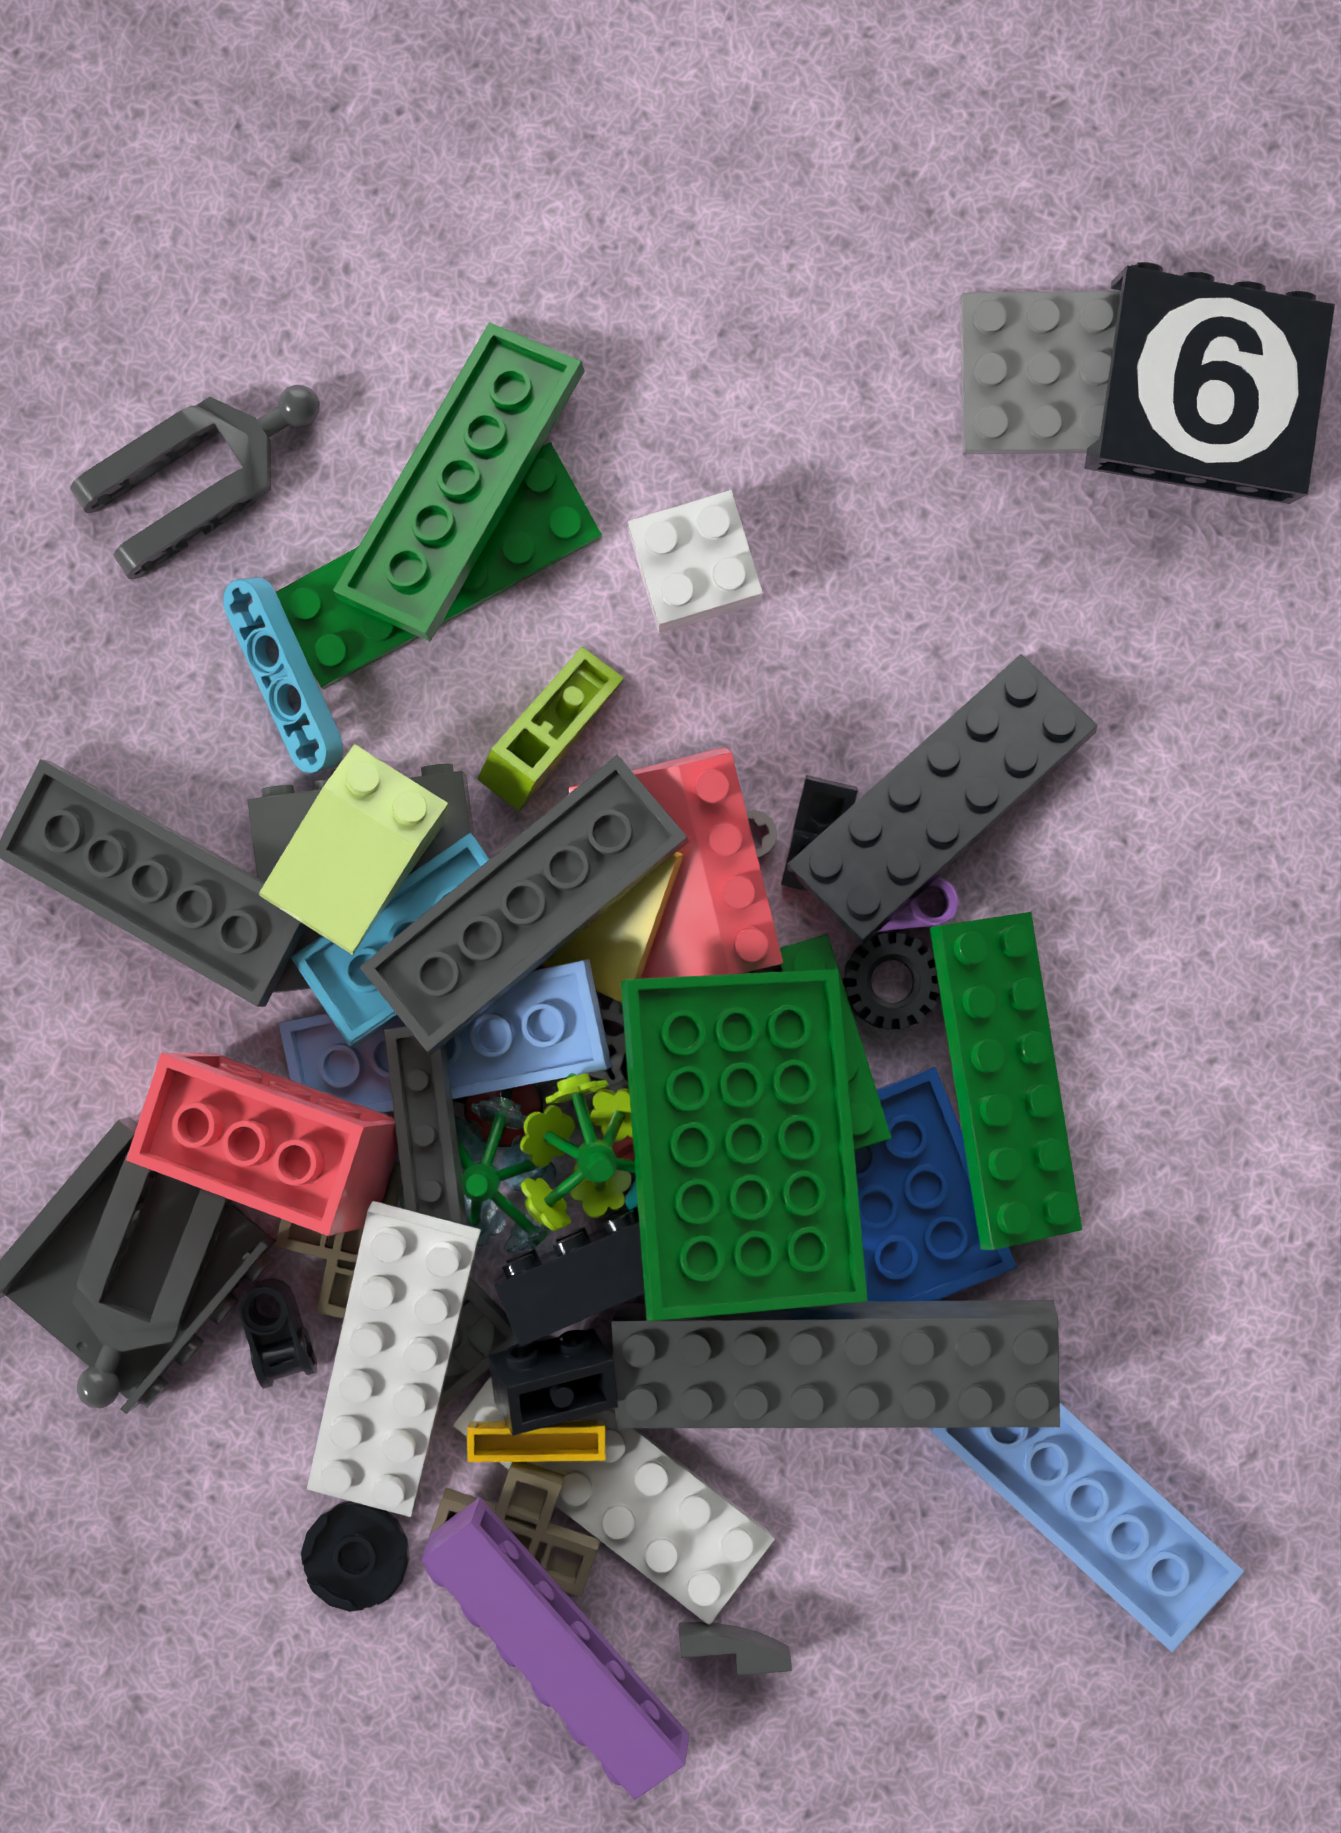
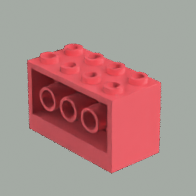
(265, 1141)

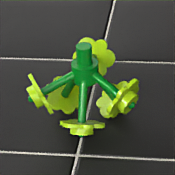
(598, 1174)

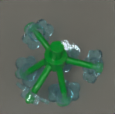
(483, 1180)

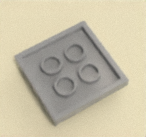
(1035, 370)

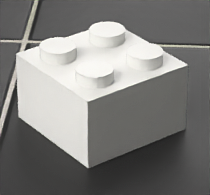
(695, 561)

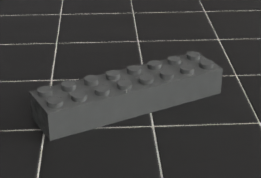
(841, 1366)

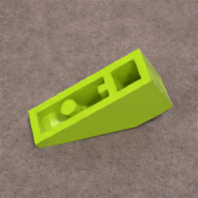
(548, 729)

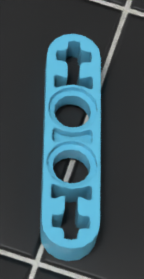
(277, 678)

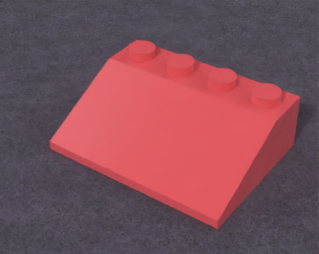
(718, 904)

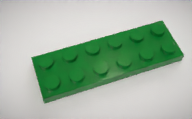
(459, 481)
(536, 531)
(1006, 1080)

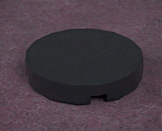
(367, 1541)

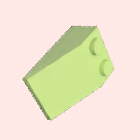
(354, 849)

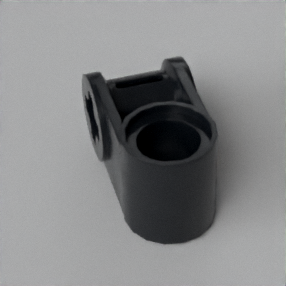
(276, 1344)

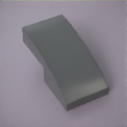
(753, 1650)

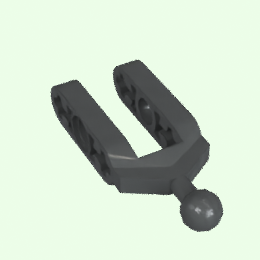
(171, 441)
(118, 1325)

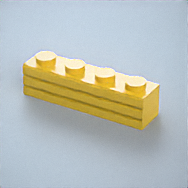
(559, 1442)

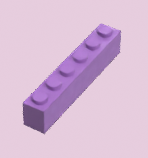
(556, 1649)

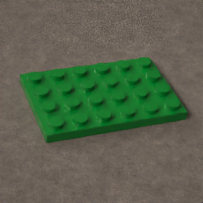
(742, 1143)

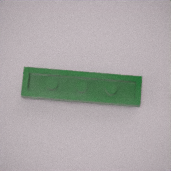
(867, 1115)

